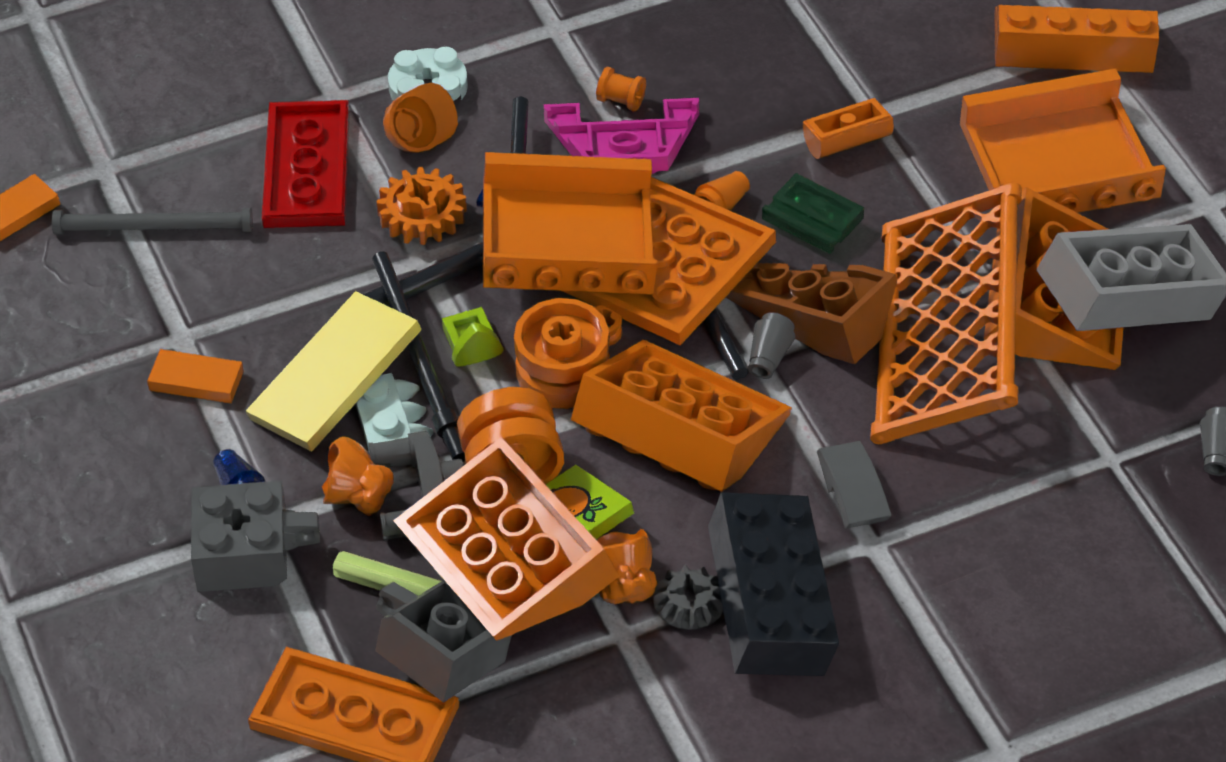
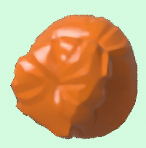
(355, 477)
(632, 560)

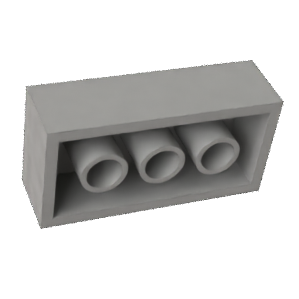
(1133, 276)

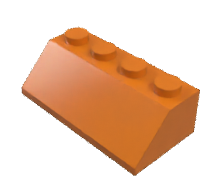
(1076, 38)

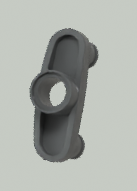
(421, 454)

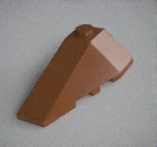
(831, 310)

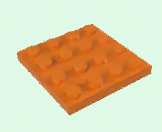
(699, 261)

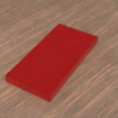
(306, 164)

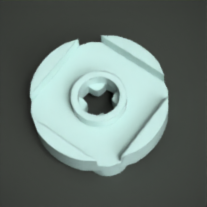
(436, 64)

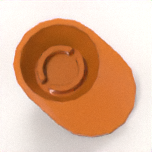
(420, 118)

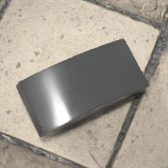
(855, 483)

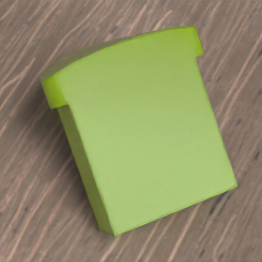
(471, 337)

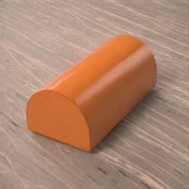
(847, 128)

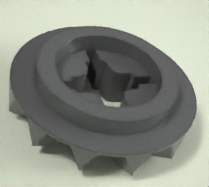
(673, 605)

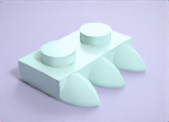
(387, 413)

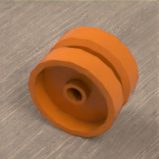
(557, 345)
(522, 420)

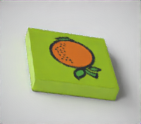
(591, 501)

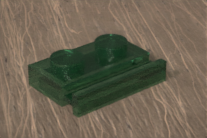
(813, 213)

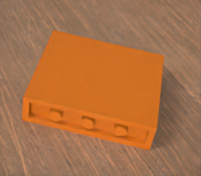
(1062, 142)
(567, 223)

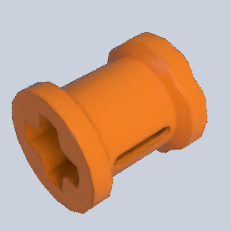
(621, 89)

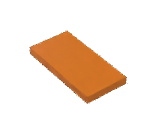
(351, 711)

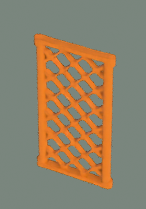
(1001, 311)

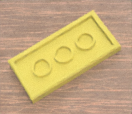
(333, 371)

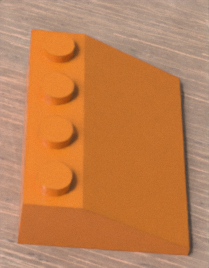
(1041, 323)
(678, 414)
(506, 543)

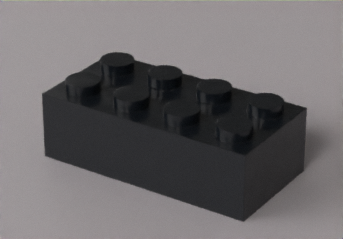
(772, 585)

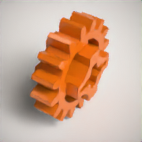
(421, 205)

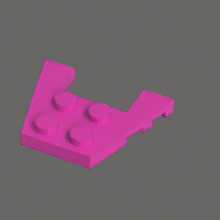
(633, 139)

